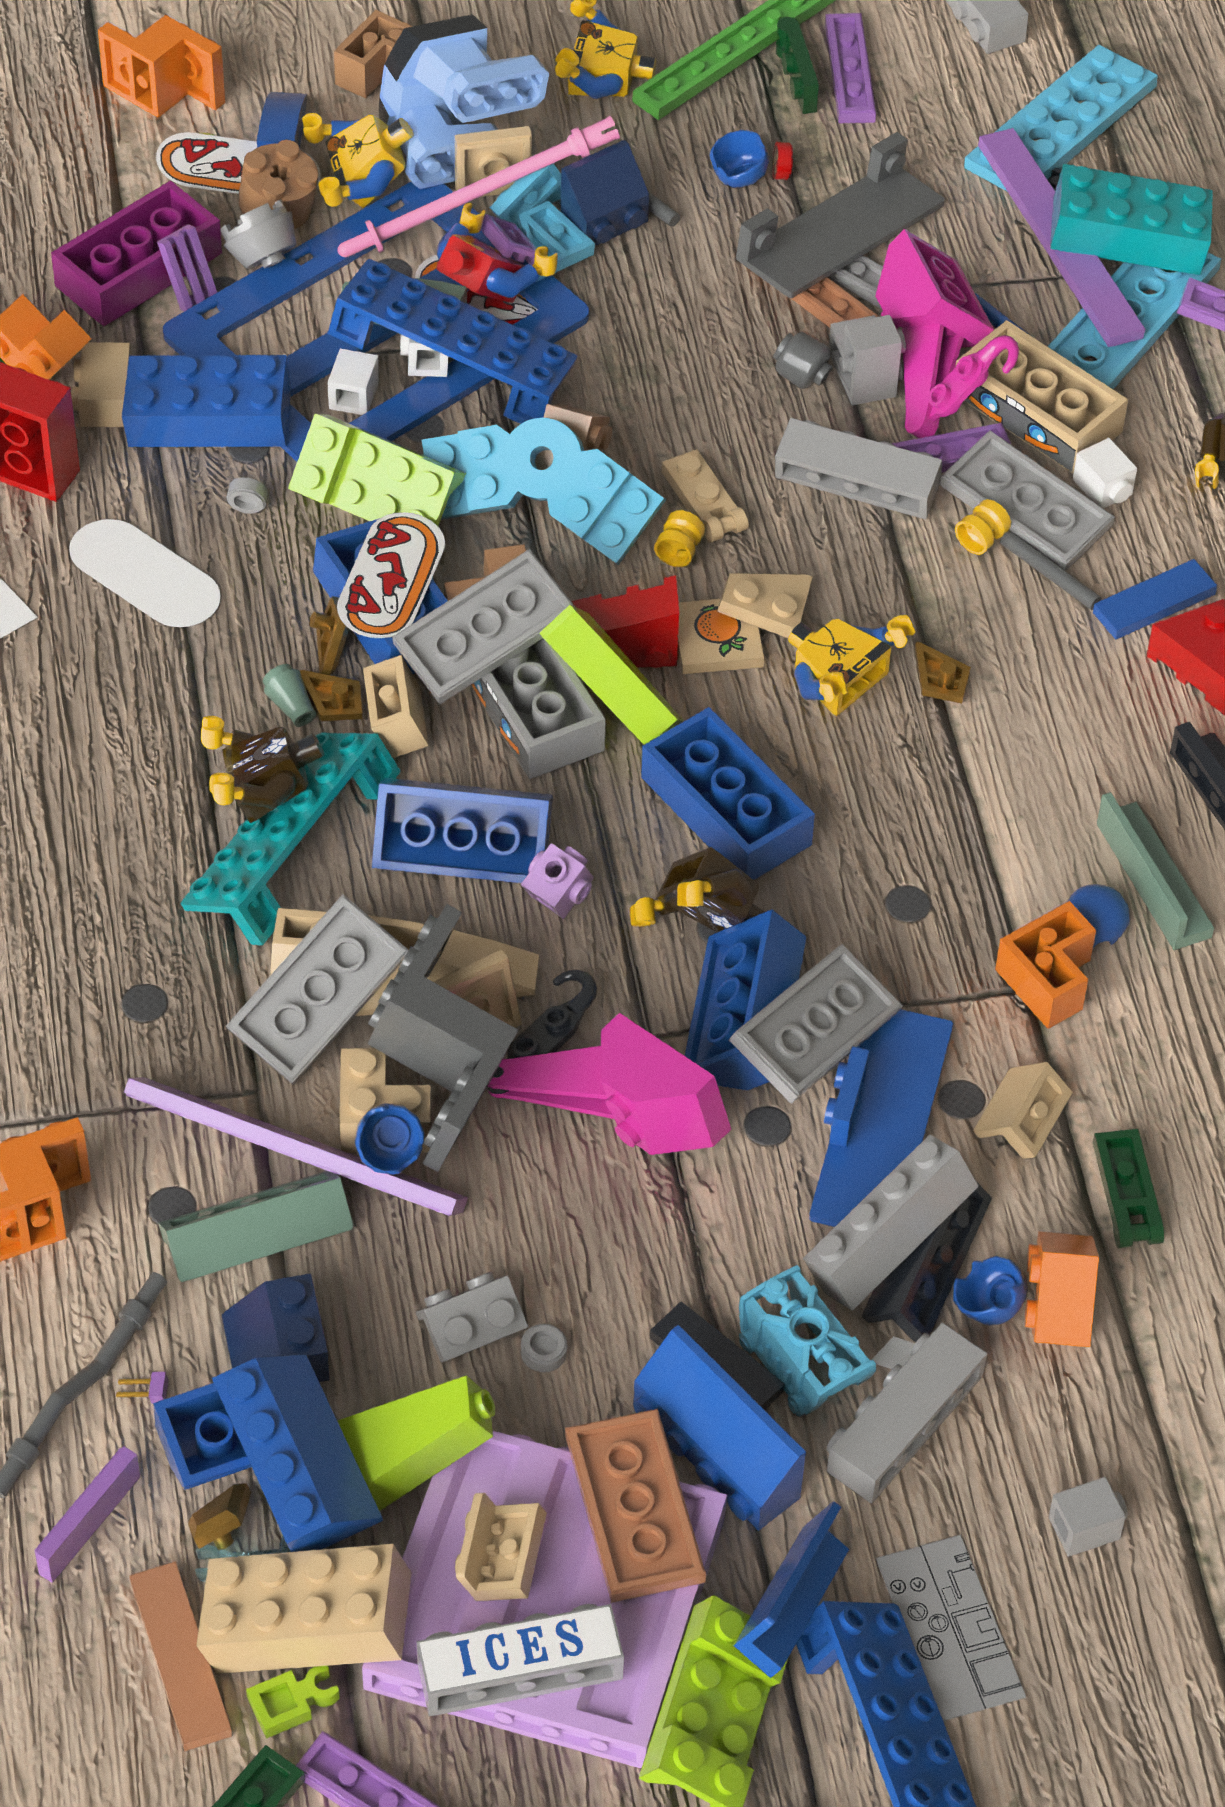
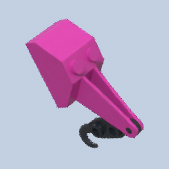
(633, 1077)

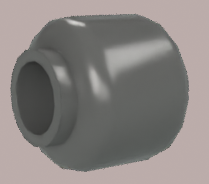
(803, 359)

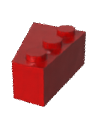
(640, 622)
(1194, 649)

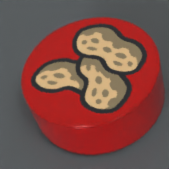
(782, 160)

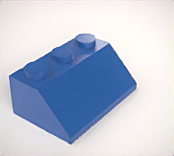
(199, 1437)

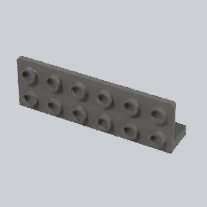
(840, 226)

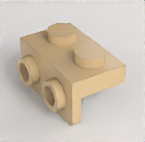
(499, 1549)

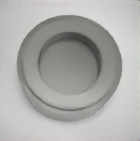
(247, 495)
(544, 1348)

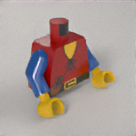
(484, 267)

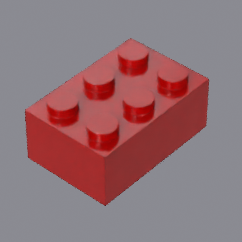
(36, 433)

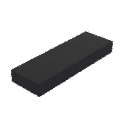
(745, 1370)

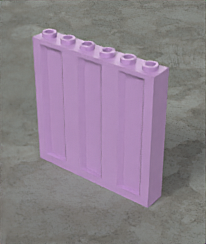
(598, 1719)

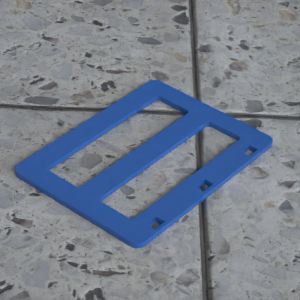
(191, 334)

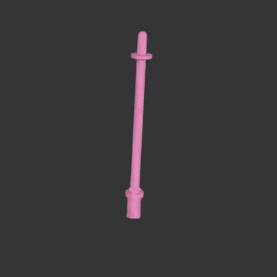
(577, 144)

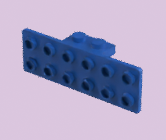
(879, 1109)

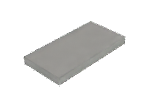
(1040, 505)
(482, 626)
(317, 989)
(815, 1023)

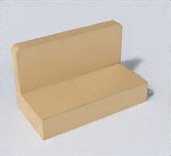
(1025, 1108)

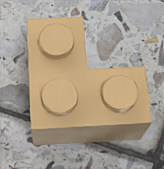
(365, 1087)

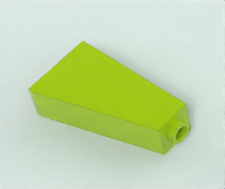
(610, 674)
(418, 1436)

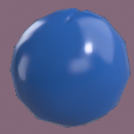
(739, 158)
(1104, 911)
(389, 1138)
(991, 1291)

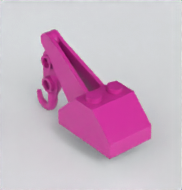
(938, 317)

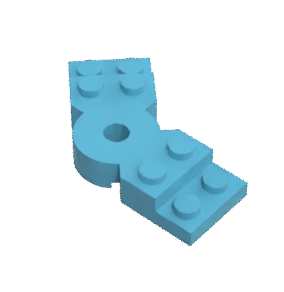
(581, 487)

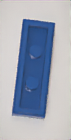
(1154, 599)

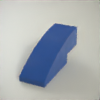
(282, 118)

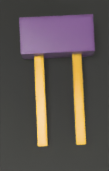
(157, 1389)

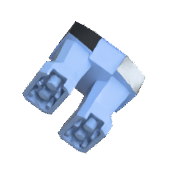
(445, 78)

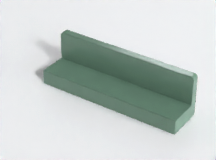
(1153, 873)
(257, 1225)

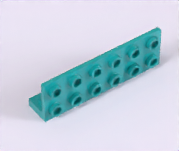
(241, 870)

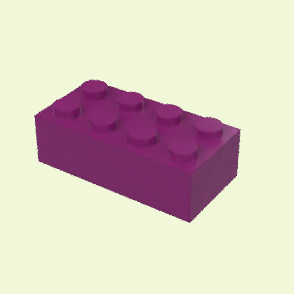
(119, 259)

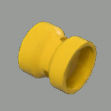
(985, 524)
(679, 537)

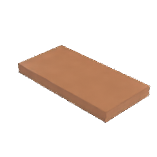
(635, 1505)

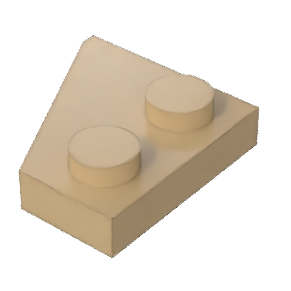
(766, 600)

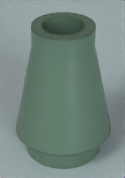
(289, 693)

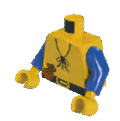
(602, 57)
(362, 155)
(844, 659)

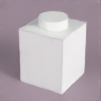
(353, 382)
(1104, 473)

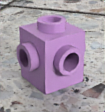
(558, 879)

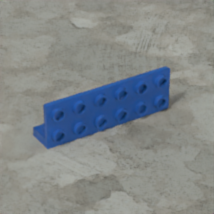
(456, 330)
(890, 1699)

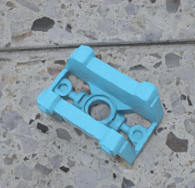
(788, 1354)

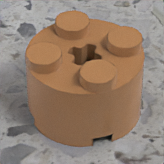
(276, 174)

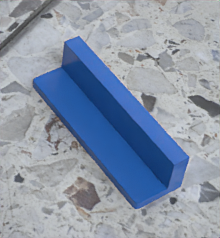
(793, 1594)

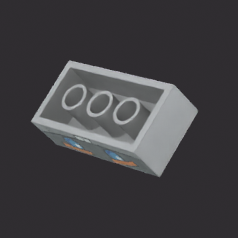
(542, 710)

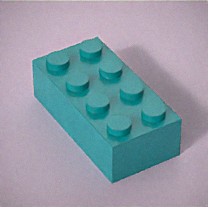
(1131, 219)

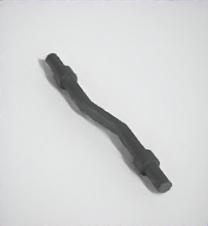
(132, 1317)

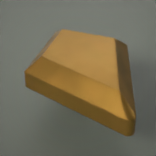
(330, 636)
(940, 674)
(333, 696)
(220, 1517)

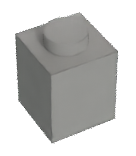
(1087, 1516)

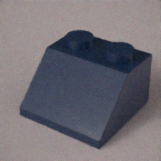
(605, 193)
(278, 1321)

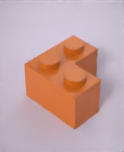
(34, 342)
(1045, 960)
(1065, 1288)

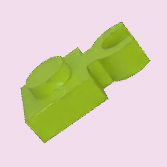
(285, 1702)

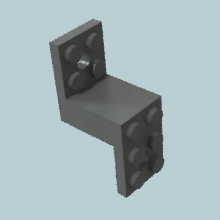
(439, 1035)

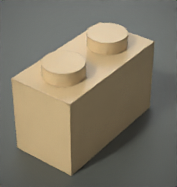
(101, 383)
(395, 706)

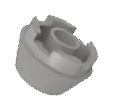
(261, 236)

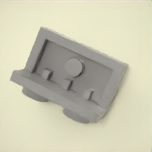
(472, 1317)

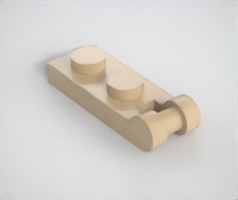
(704, 495)

